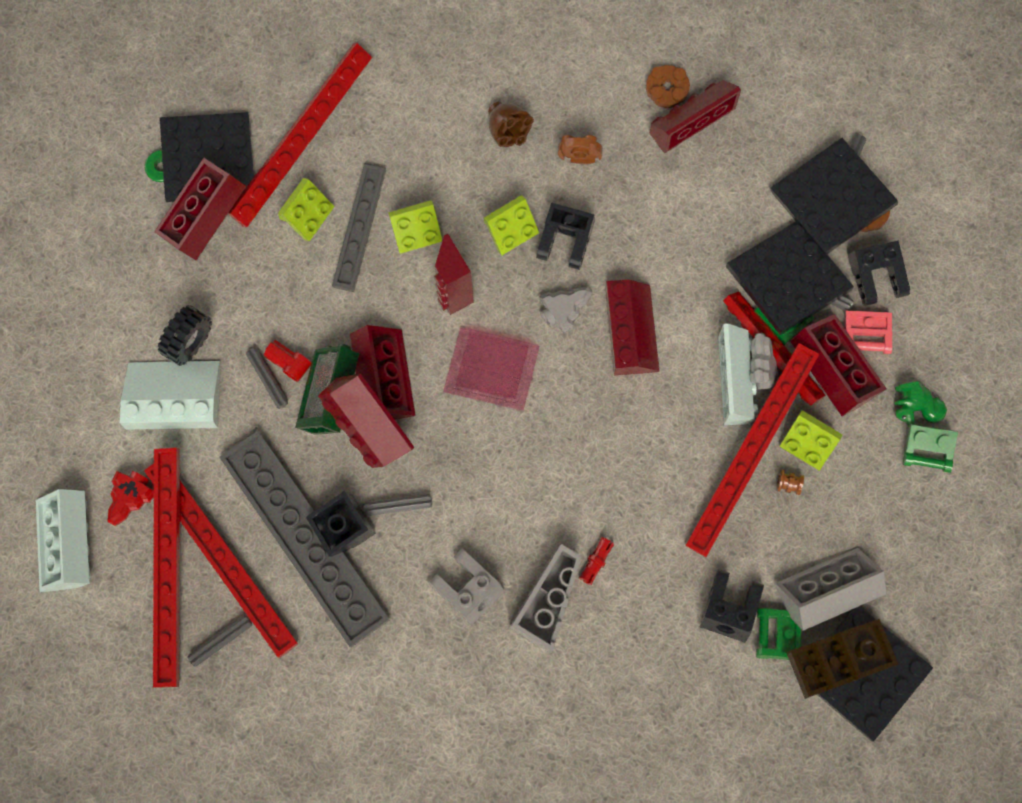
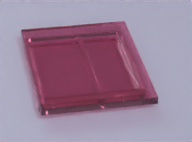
(491, 368)

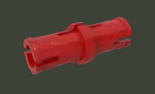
(596, 561)

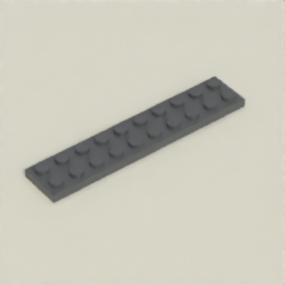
(284, 513)

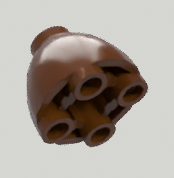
(509, 124)

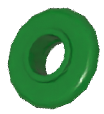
(150, 166)

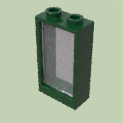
(326, 366)

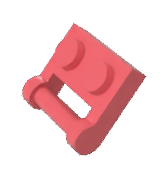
(870, 324)

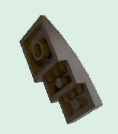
(842, 658)

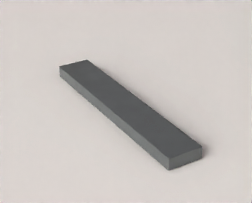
(359, 228)

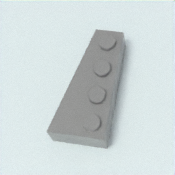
(545, 605)

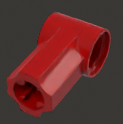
(291, 363)

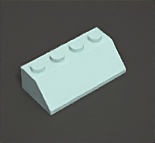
(735, 376)
(62, 540)

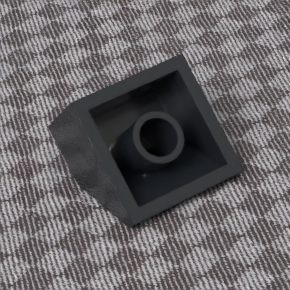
(340, 524)

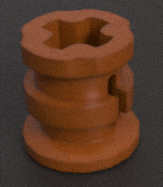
(790, 482)

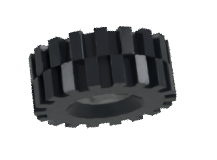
(184, 335)

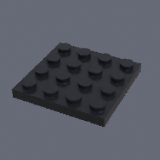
(216, 137)
(834, 196)
(789, 277)
(877, 698)

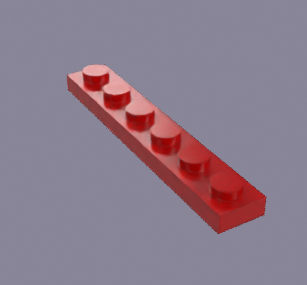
(751, 321)

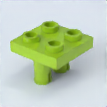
(306, 209)
(511, 225)
(415, 226)
(811, 440)

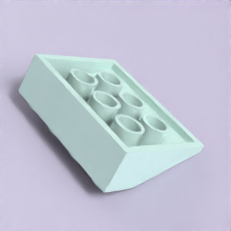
(170, 395)

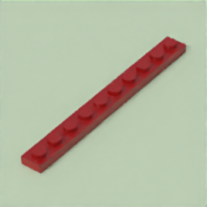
(299, 135)
(752, 450)
(166, 567)
(232, 573)

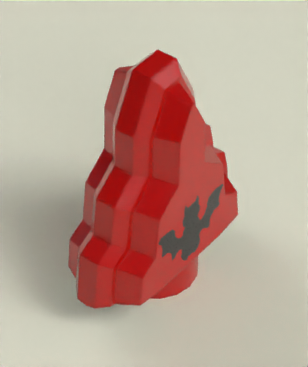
(128, 495)

